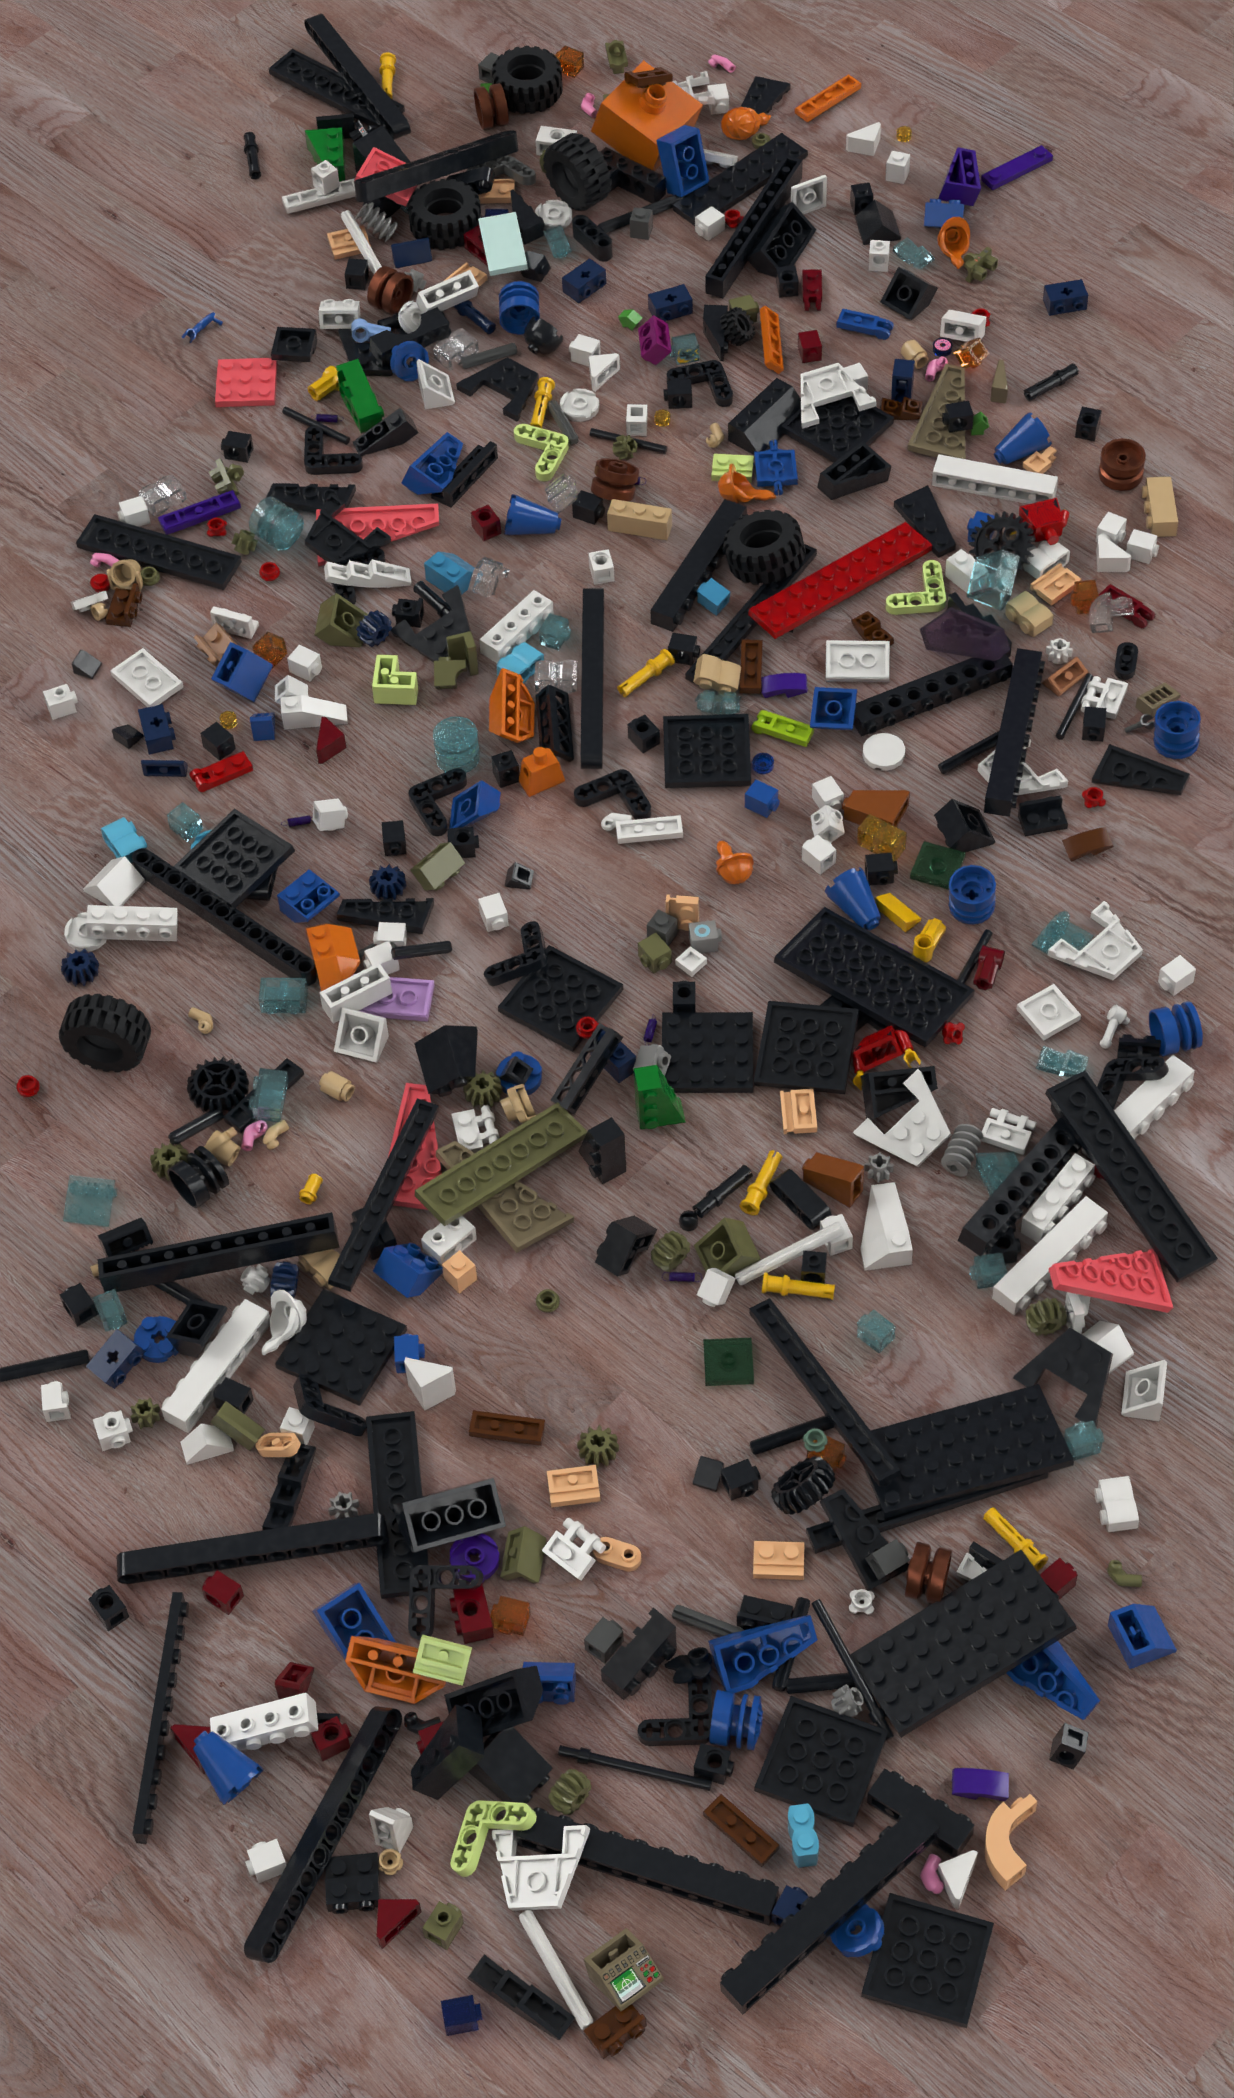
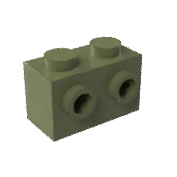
(438, 866)

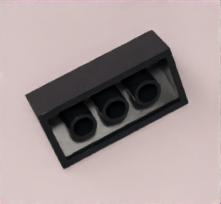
(781, 240)
(764, 417)
(450, 1515)
(501, 1700)

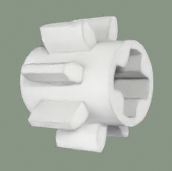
(1059, 651)
(255, 1279)

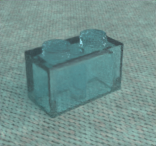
(283, 995)
(269, 1095)

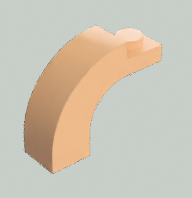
(999, 1855)

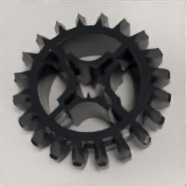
(219, 1077)
(803, 1485)

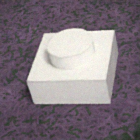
(691, 961)

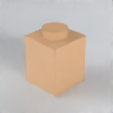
(459, 1271)

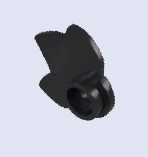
(688, 1666)

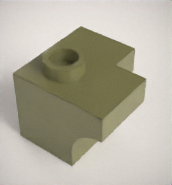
(447, 671)

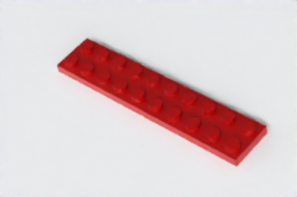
(840, 580)

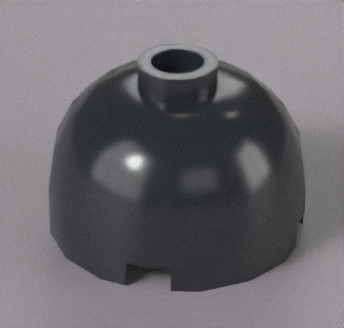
(541, 336)

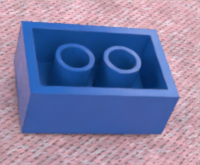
(683, 160)

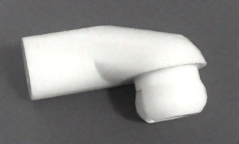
(609, 821)

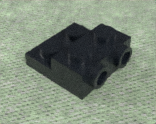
(294, 344)
(352, 1883)

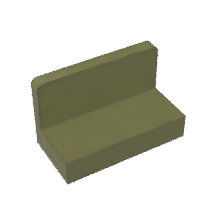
(463, 648)
(237, 1425)
(523, 1555)

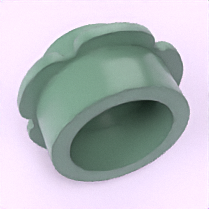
(815, 1434)

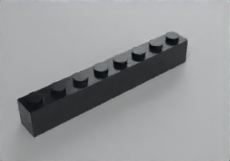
(696, 568)

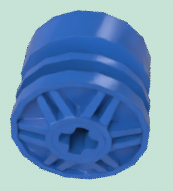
(517, 306)
(1177, 730)
(972, 894)
(1176, 1028)
(735, 1720)

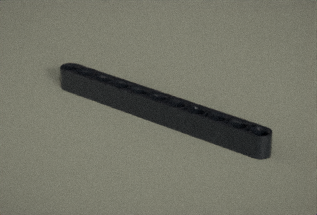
(357, 76)
(435, 166)
(592, 679)
(229, 921)
(251, 1548)
(322, 1835)

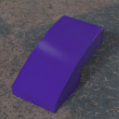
(788, 683)
(980, 1782)

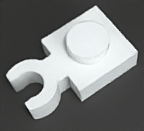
(84, 603)

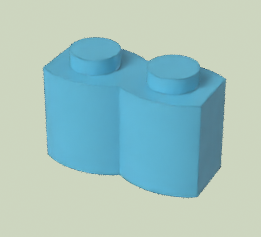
(521, 660)
(122, 838)
(804, 1838)

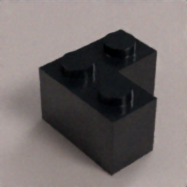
(622, 1243)

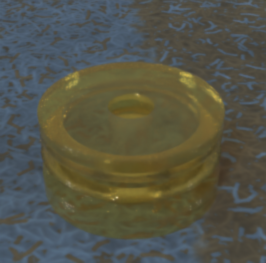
(904, 133)
(662, 417)
(228, 719)

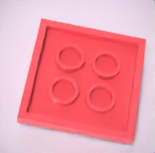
(380, 161)
(246, 382)

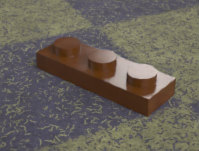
(751, 666)
(507, 1428)
(741, 1830)

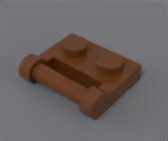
(646, 78)

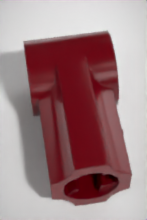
(989, 963)

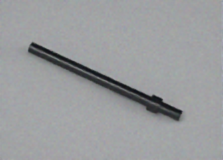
(876, 1713)
(585, 1757)

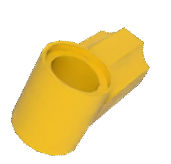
(325, 384)
(928, 939)

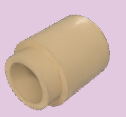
(913, 351)
(336, 1086)

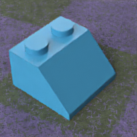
(447, 571)

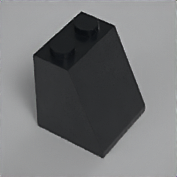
(379, 139)
(448, 1058)
(511, 1767)

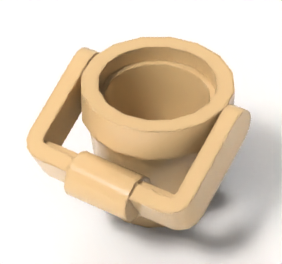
(124, 574)
(517, 1104)
(222, 1147)

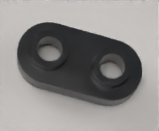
(1126, 660)

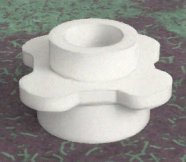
(864, 1595)

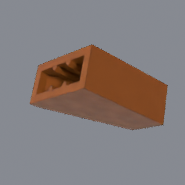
(883, 804)
(834, 1177)

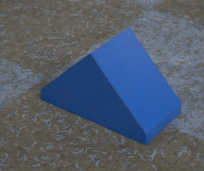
(263, 726)

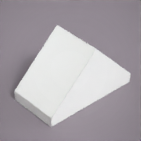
(864, 140)
(603, 368)
(1111, 557)
(204, 1443)
(956, 1875)

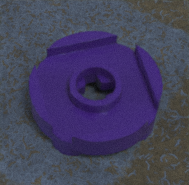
(472, 1545)

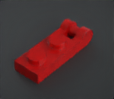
(221, 771)

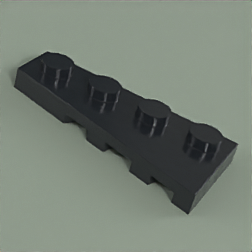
(764, 94)
(311, 496)
(925, 517)
(1137, 772)
(370, 913)
(857, 1536)

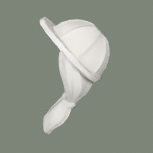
(286, 1319)

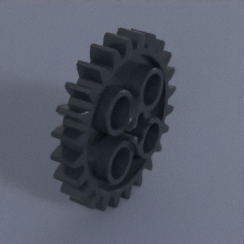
(1020, 545)

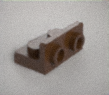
(124, 606)
(615, 2029)

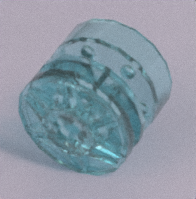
(276, 523)
(456, 744)

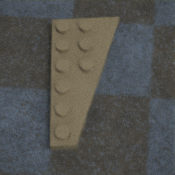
(930, 434)
(514, 1211)

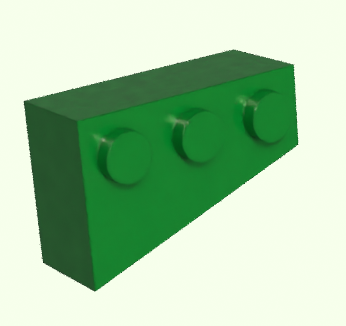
(329, 146)
(358, 395)
(655, 1099)

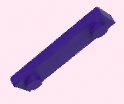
(1017, 167)
(199, 512)

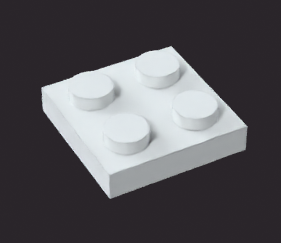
(1048, 1012)

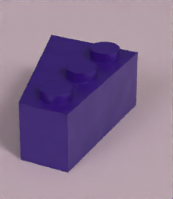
(962, 178)

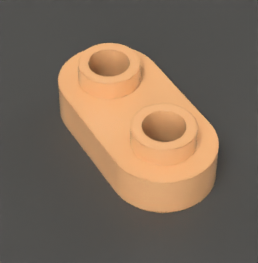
(278, 1445)
(616, 1554)

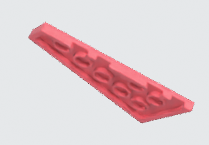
(395, 521)
(426, 1164)
(1118, 1278)

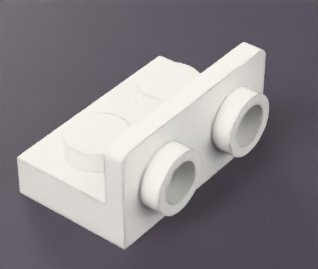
(234, 622)
(1076, 1308)

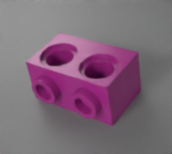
(654, 340)

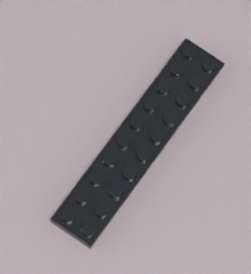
(1131, 1176)

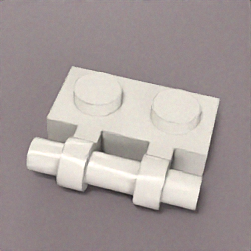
(1111, 695)
(467, 1129)
(1006, 1135)
(569, 1555)

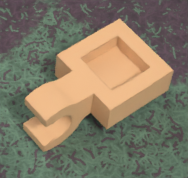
(1040, 462)

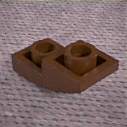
(906, 410)
(870, 628)
(1087, 842)

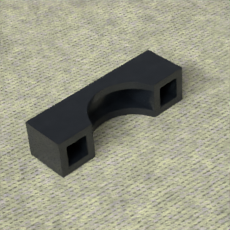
(432, 329)

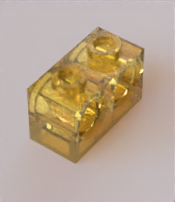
(881, 837)

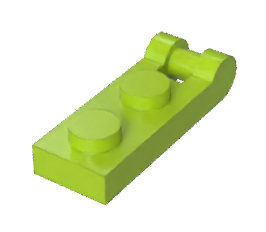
(782, 728)

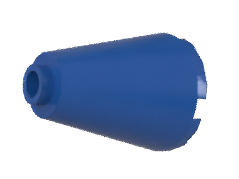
(1023, 440)
(530, 518)
(855, 898)
(225, 1765)

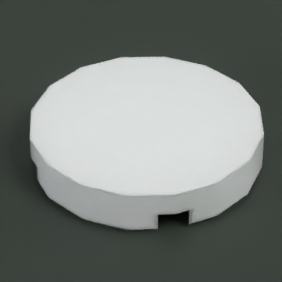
(554, 214)
(409, 316)
(579, 405)
(883, 751)
(76, 934)

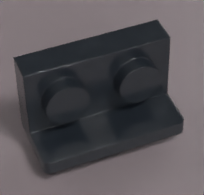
(1042, 815)
(760, 1612)

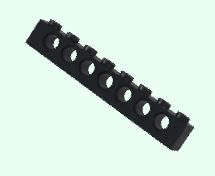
(929, 692)
(1019, 1189)

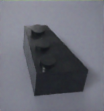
(854, 472)
(641, 1656)
(449, 1754)

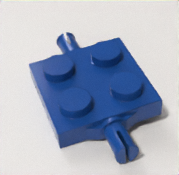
(775, 467)

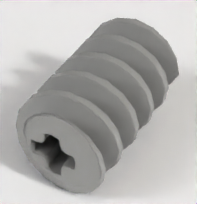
(377, 221)
(962, 1149)

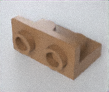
(214, 643)

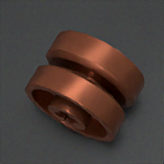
(491, 106)
(389, 289)
(1122, 464)
(614, 479)
(924, 1572)

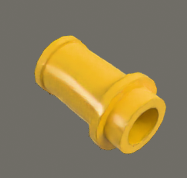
(308, 1194)

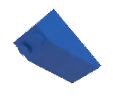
(351, 1615)

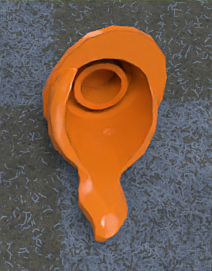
(742, 122)
(954, 239)
(736, 488)
(733, 867)

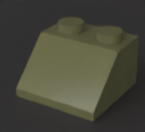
(338, 622)
(727, 1247)

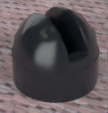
(688, 1220)

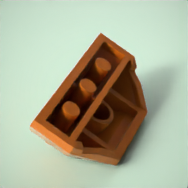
(511, 708)
(333, 953)
(388, 1669)

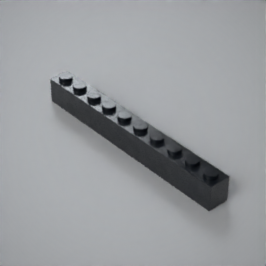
(734, 254)
(1013, 733)
(218, 1253)
(657, 1868)
(828, 1909)

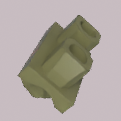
(616, 56)
(977, 263)
(228, 475)

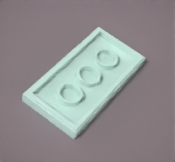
(502, 244)

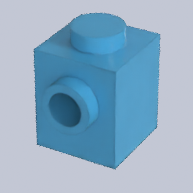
(713, 596)

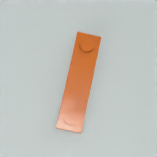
(827, 98)
(771, 339)

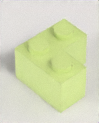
(391, 685)

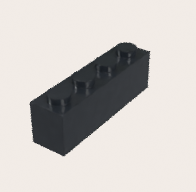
(894, 1795)

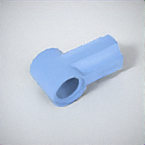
(370, 330)

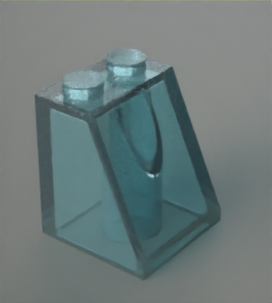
(993, 578)

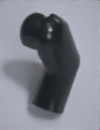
(416, 1724)

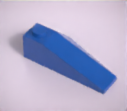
(435, 467)
(754, 1653)
(1058, 1679)

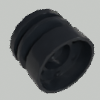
(198, 1177)

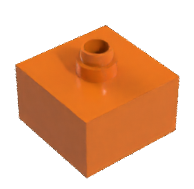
(637, 117)

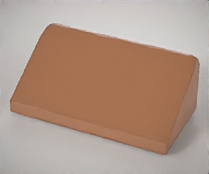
(1066, 676)

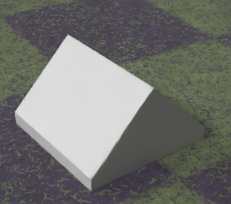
(434, 386)
(115, 882)
(361, 1035)
(1113, 1339)
(429, 1381)
(1144, 1391)

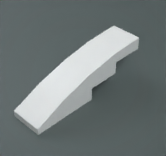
(374, 575)

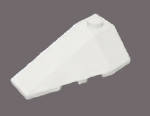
(885, 1231)

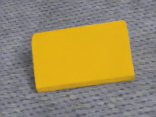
(897, 911)

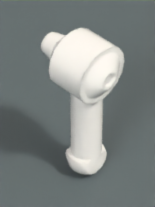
(1116, 1016)

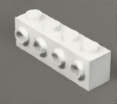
(516, 626)
(132, 923)
(1058, 1198)
(268, 1722)

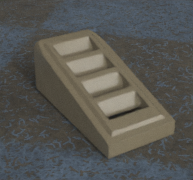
(999, 386)
(1143, 701)

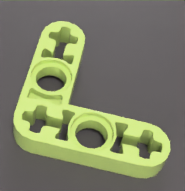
(555, 444)
(926, 598)
(486, 1821)

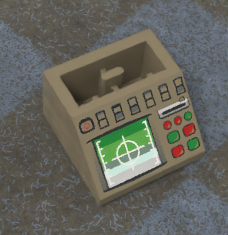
(623, 1969)

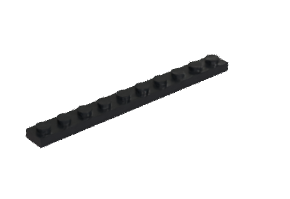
(742, 623)
(383, 1195)
(825, 1392)
(824, 1536)
(159, 1724)

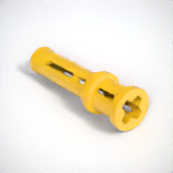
(387, 71)
(537, 421)
(653, 668)
(758, 1190)
(786, 1285)
(1014, 1539)

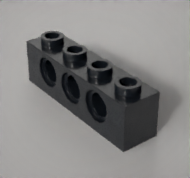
(636, 177)

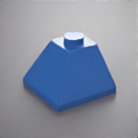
(833, 708)
(474, 805)

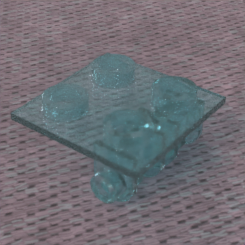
(708, 697)
(1060, 928)
(995, 1168)
(89, 1200)

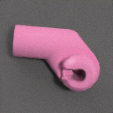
(724, 62)
(587, 105)
(934, 367)
(97, 558)
(253, 1132)
(930, 1877)

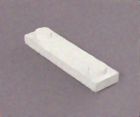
(314, 198)

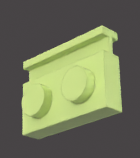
(742, 463)
(442, 1660)

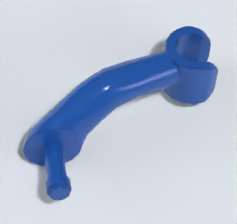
(201, 325)

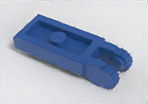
(864, 323)

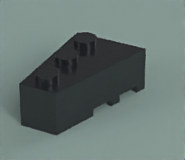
(885, 1089)
(604, 1150)

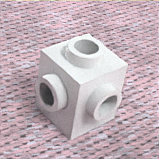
(827, 823)
(113, 1430)

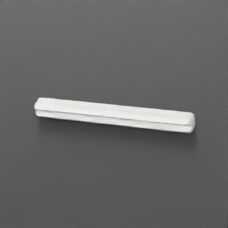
(360, 240)
(789, 1253)
(556, 1969)

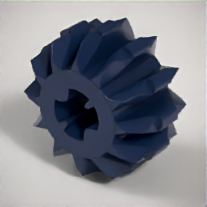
(374, 628)
(387, 882)
(80, 967)
(285, 1278)

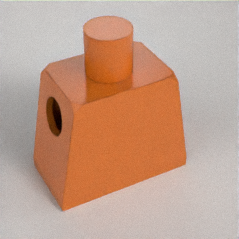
(540, 771)

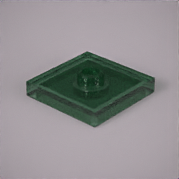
(936, 864)
(728, 1361)

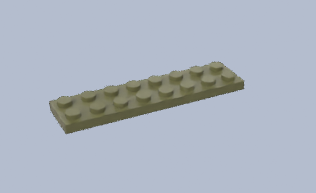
(500, 1164)

